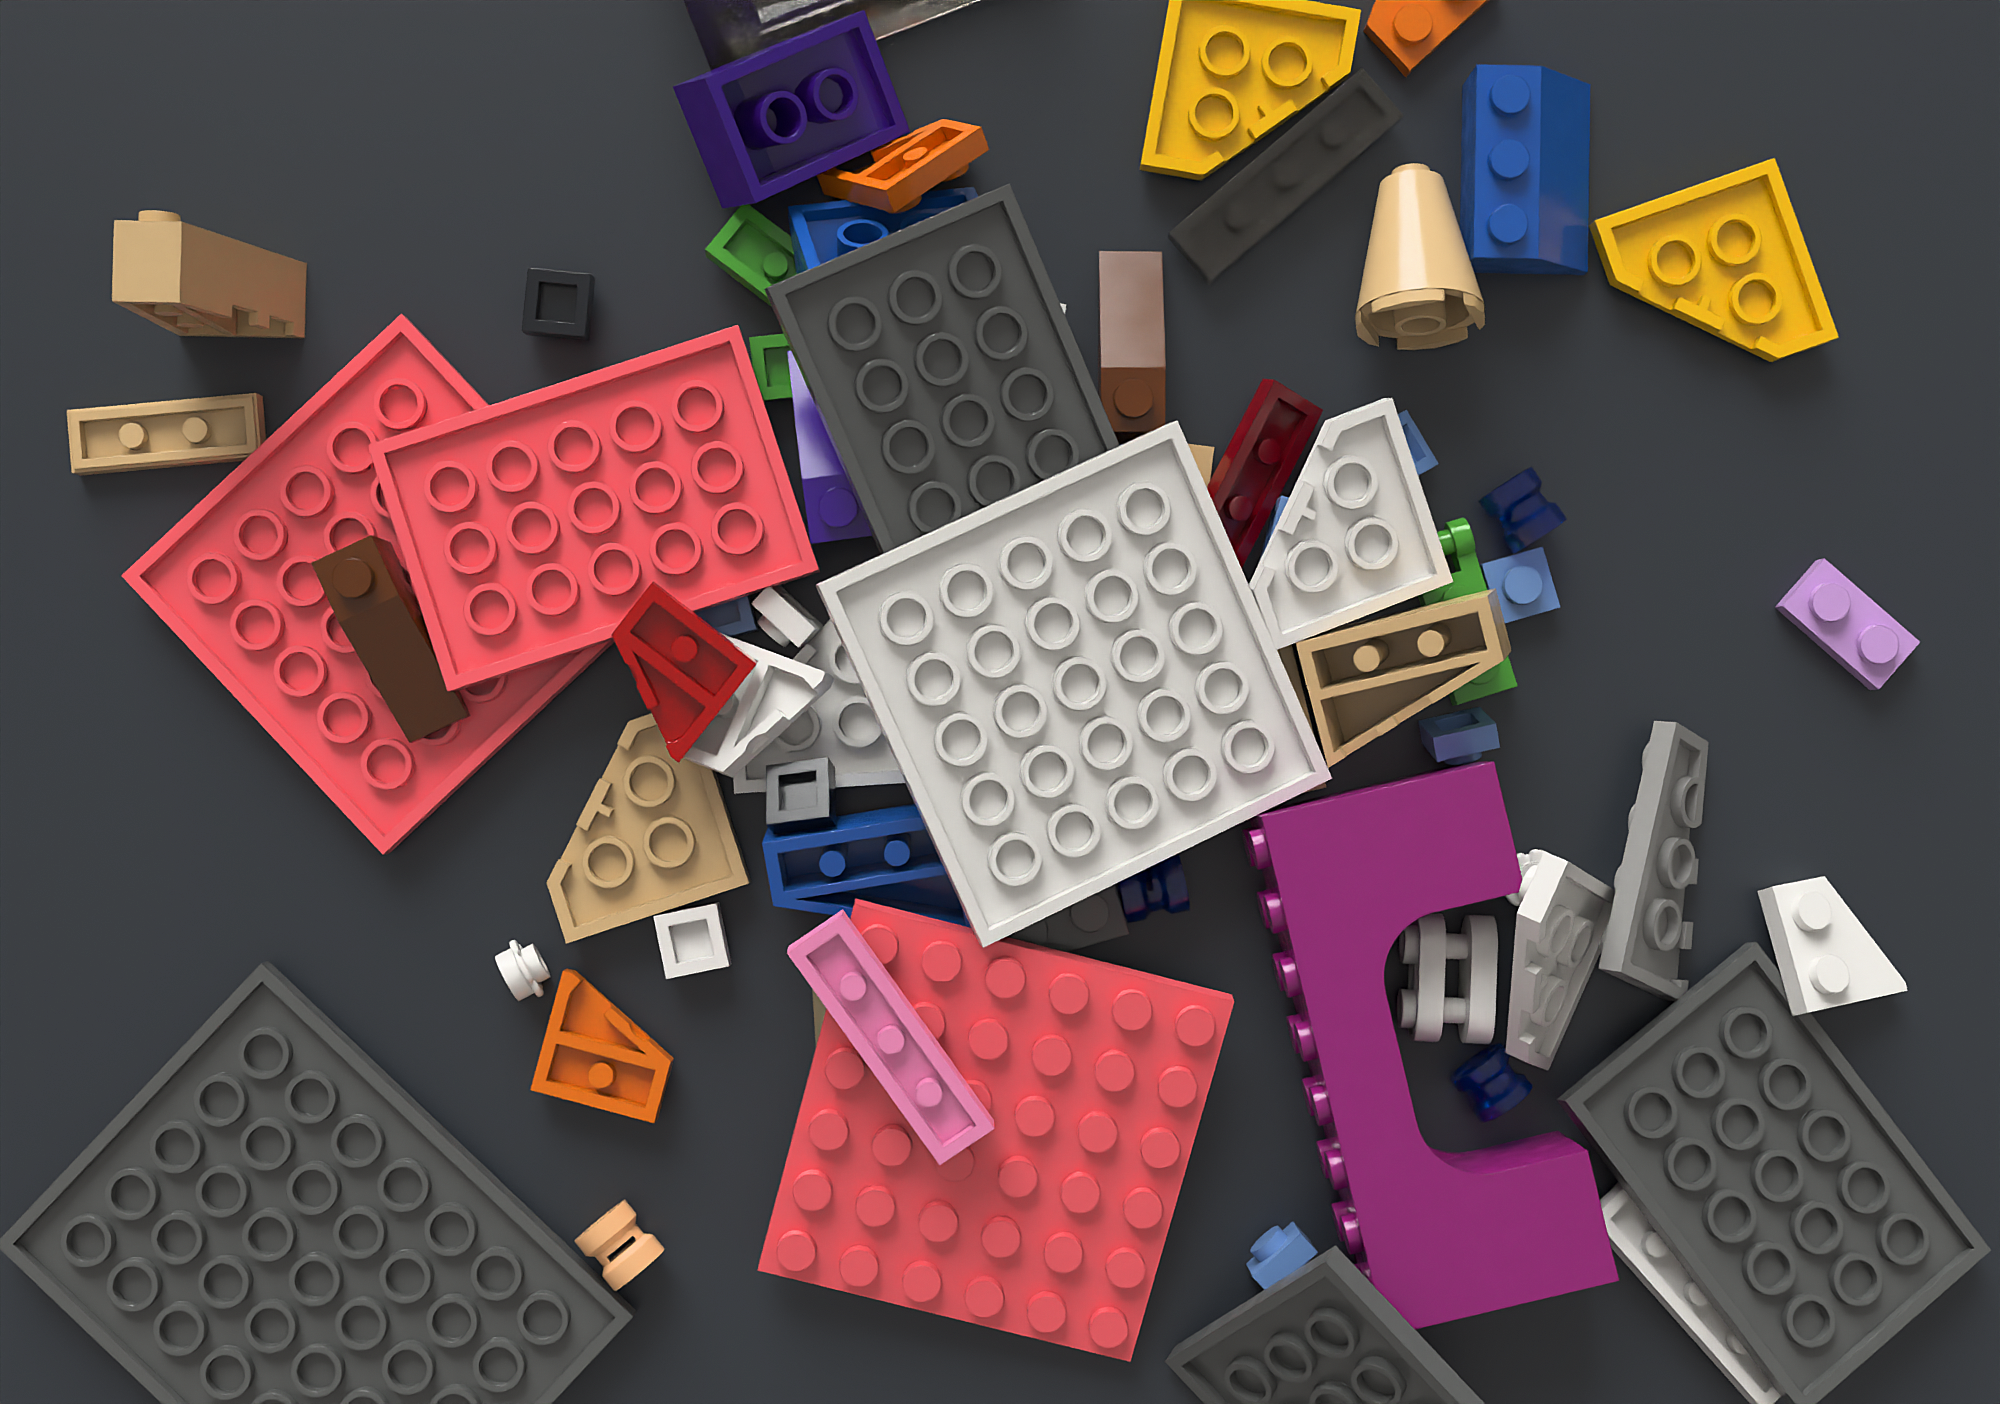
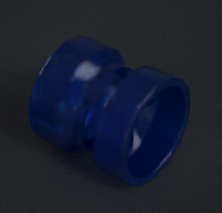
(1522, 510)
(1167, 893)

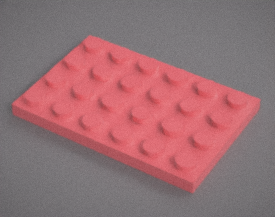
(566, 503)

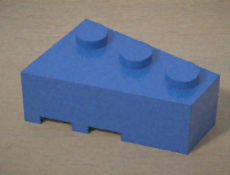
(867, 857)

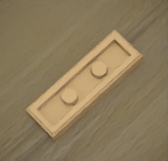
(165, 433)

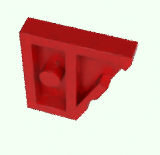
(679, 666)

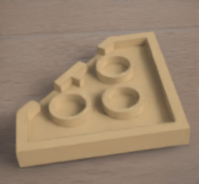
(645, 839)

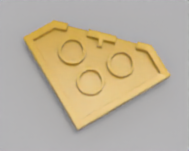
(1238, 74)
(1723, 261)

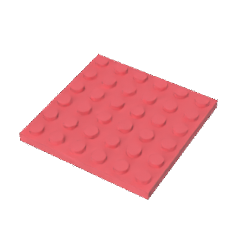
(251, 607)
(1057, 1208)

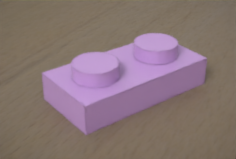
(1847, 624)

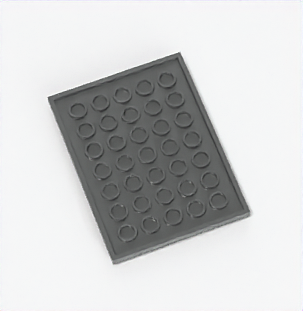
(306, 1234)

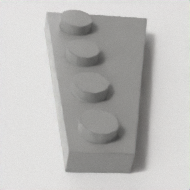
(1657, 865)

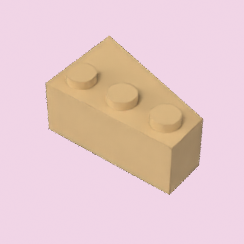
(205, 281)
(1394, 665)

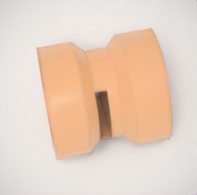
(609, 1234)

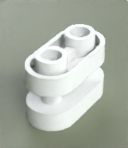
(1423, 1004)

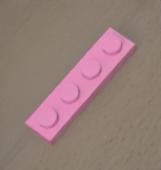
(890, 1037)

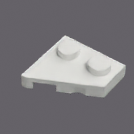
(758, 710)
(1824, 948)

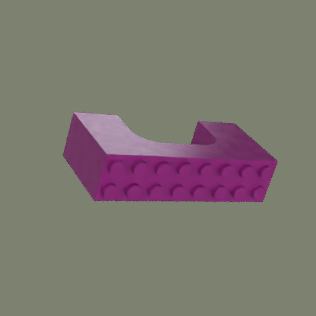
(1424, 1223)

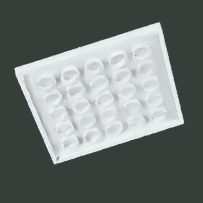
(1075, 682)

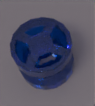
(1491, 1082)

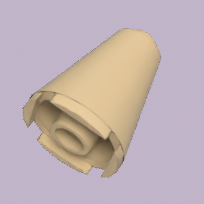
(1417, 266)

